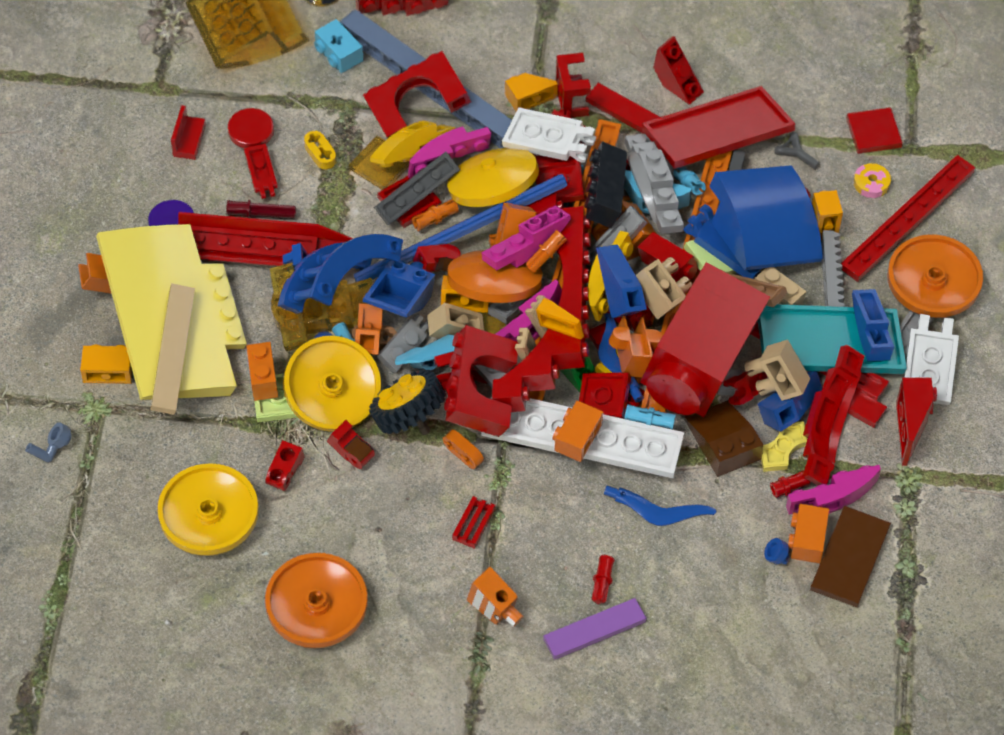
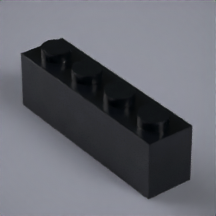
(606, 184)

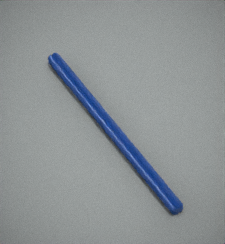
(468, 225)

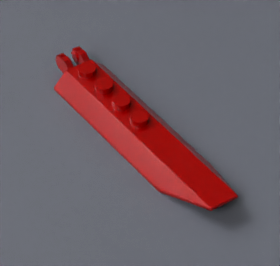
(254, 239)

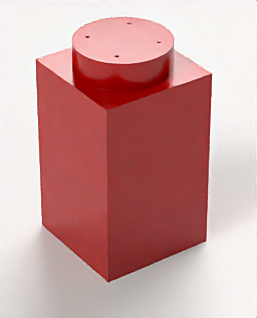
(703, 342)

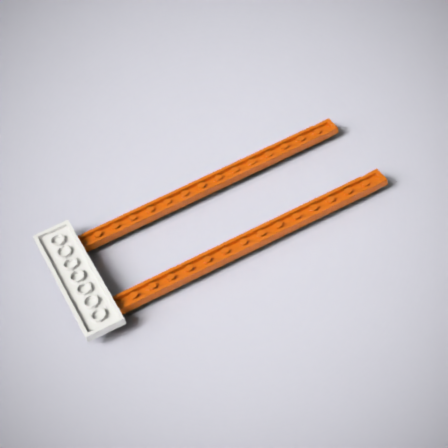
(618, 440)

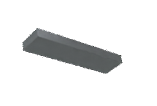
(416, 188)

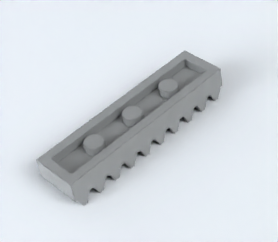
(832, 269)

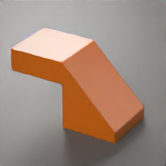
(369, 327)

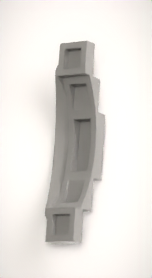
(654, 182)

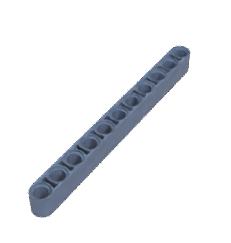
(400, 57)

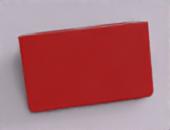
(187, 135)

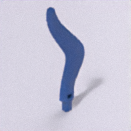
(610, 360)
(653, 513)

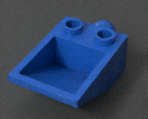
(401, 288)

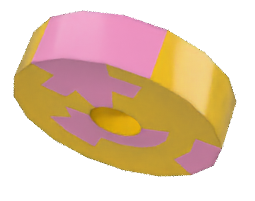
(872, 172)

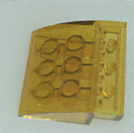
(247, 30)

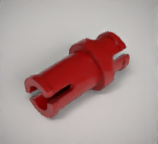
(786, 485)

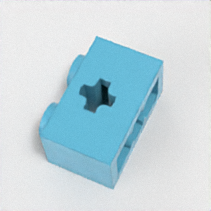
(338, 46)

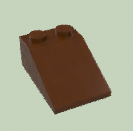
(725, 438)

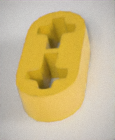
(323, 148)

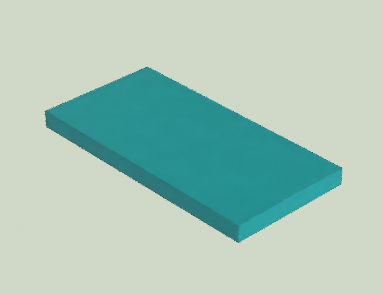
(820, 332)

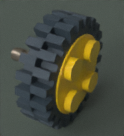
(408, 402)

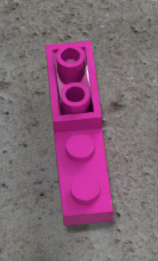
(454, 142)
(526, 243)
(511, 331)
(843, 490)

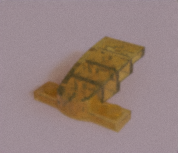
(315, 315)

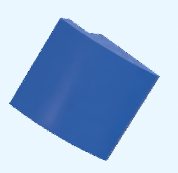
(766, 217)

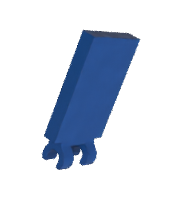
(711, 241)

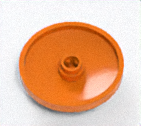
(935, 275)
(481, 282)
(316, 600)

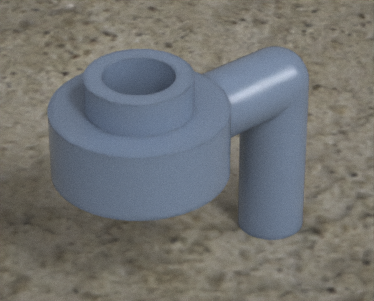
(58, 437)

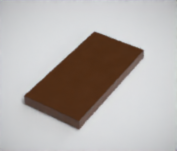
(850, 556)

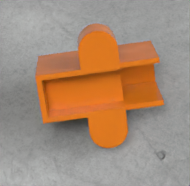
(93, 275)
(634, 348)

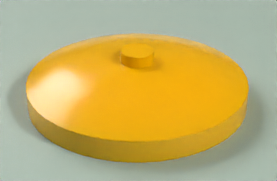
(493, 177)
(331, 382)
(208, 509)

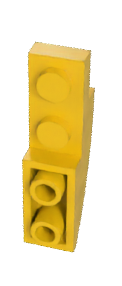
(407, 142)
(596, 289)

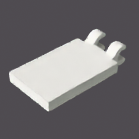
(549, 135)
(933, 356)

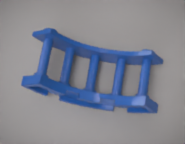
(324, 268)

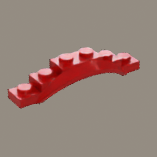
(393, 6)
(829, 414)

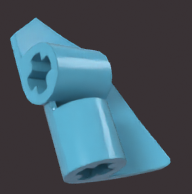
(424, 357)

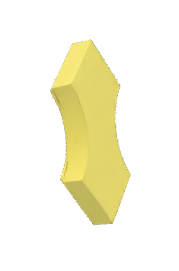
(777, 453)

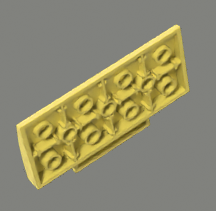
(140, 273)

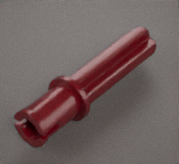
(259, 209)

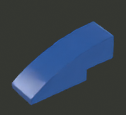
(872, 325)

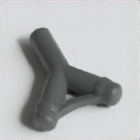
(796, 151)

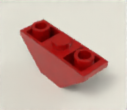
(676, 72)

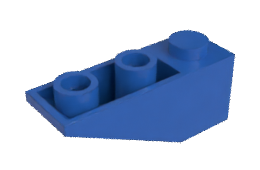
(620, 283)
(784, 413)

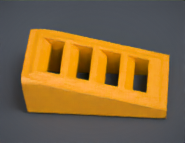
(558, 319)

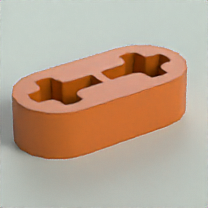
(463, 449)

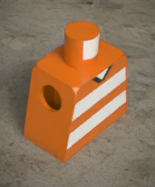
(494, 598)

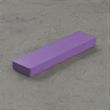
(594, 628)

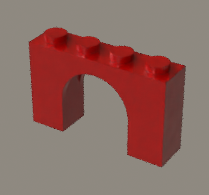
(433, 73)
(655, 248)
(465, 404)

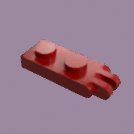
(261, 170)

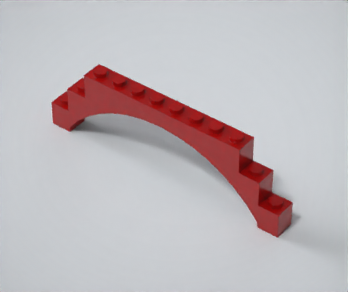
(555, 349)

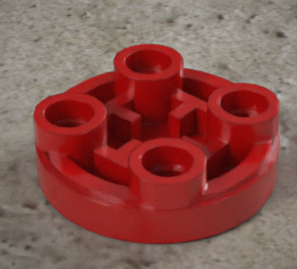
(250, 127)

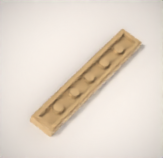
(172, 349)

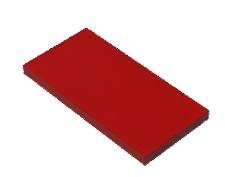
(718, 127)

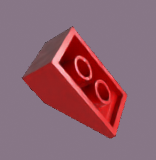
(913, 410)

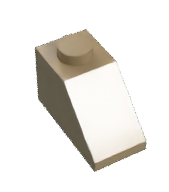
(452, 319)

